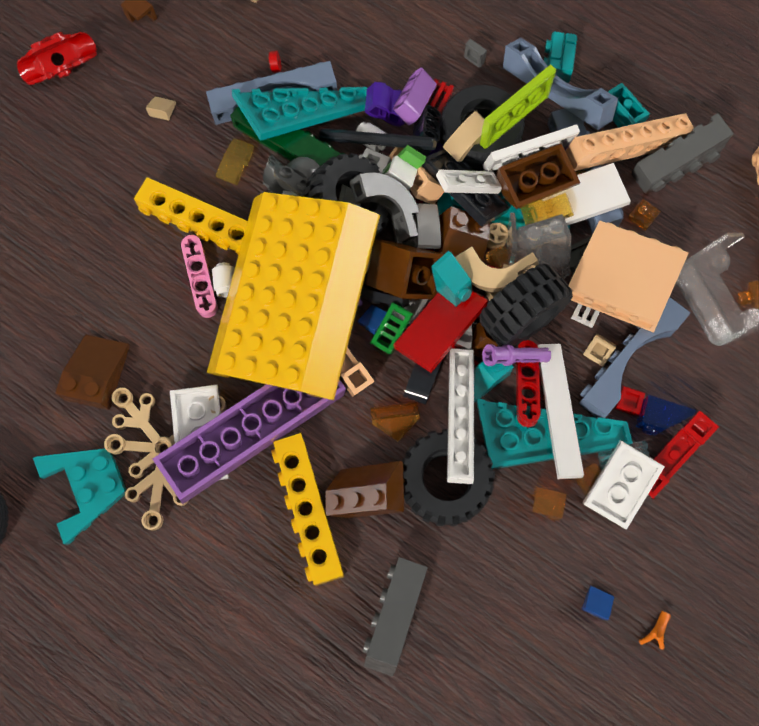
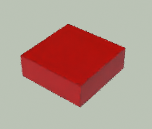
(630, 401)

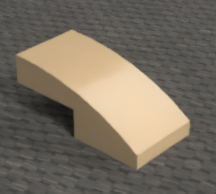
(465, 137)

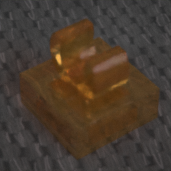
(644, 214)
(751, 295)

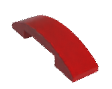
(681, 447)

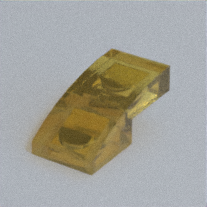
(234, 160)
(546, 209)

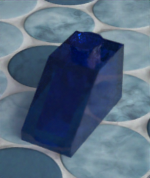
(660, 415)

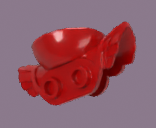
(37, 63)

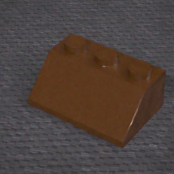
(537, 176)
(366, 491)

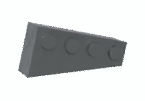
(683, 155)

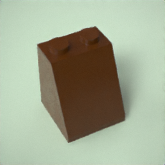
(402, 270)

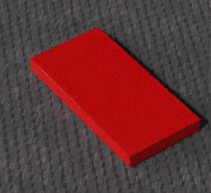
(438, 329)

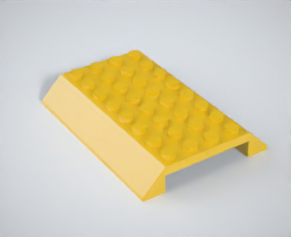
(294, 293)

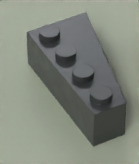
(395, 617)

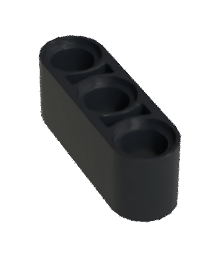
(428, 126)
(421, 383)

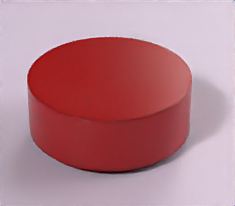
(275, 61)

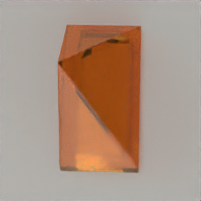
(395, 419)

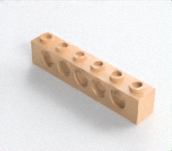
(626, 141)

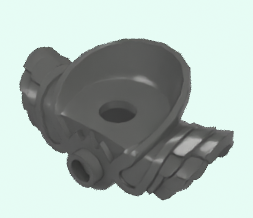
(288, 177)

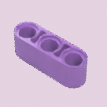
(414, 96)

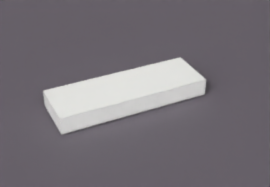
(468, 181)

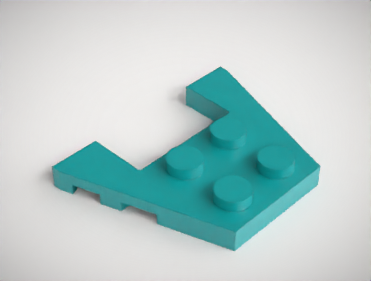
(93, 481)

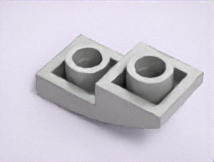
(428, 226)

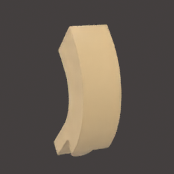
(491, 278)

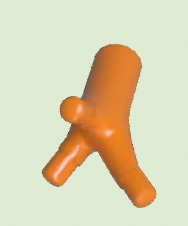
(658, 630)

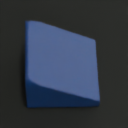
(372, 319)
(598, 603)

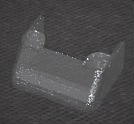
(710, 296)

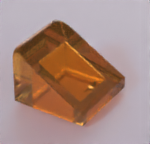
(498, 257)

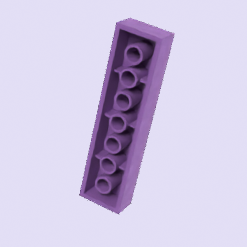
(236, 437)

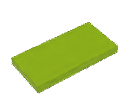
(517, 107)

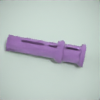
(508, 355)

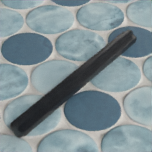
(379, 139)

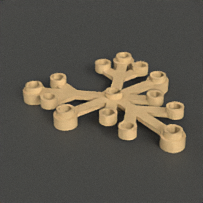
(140, 419)

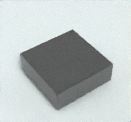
(475, 53)

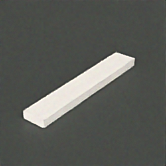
(560, 415)
(461, 417)

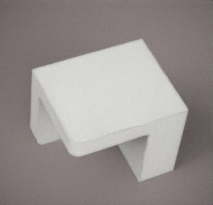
(402, 172)

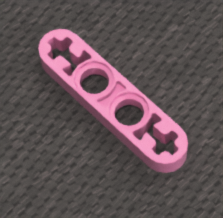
(198, 276)

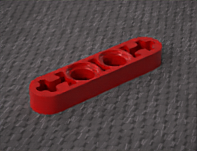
(531, 383)

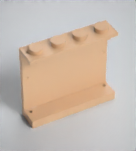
(627, 275)

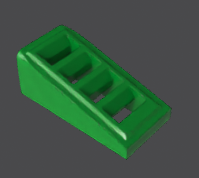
(376, 341)

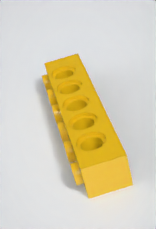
(153, 193)
(295, 448)

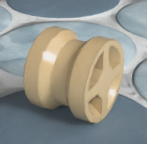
(497, 231)

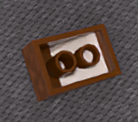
(461, 232)
(93, 372)

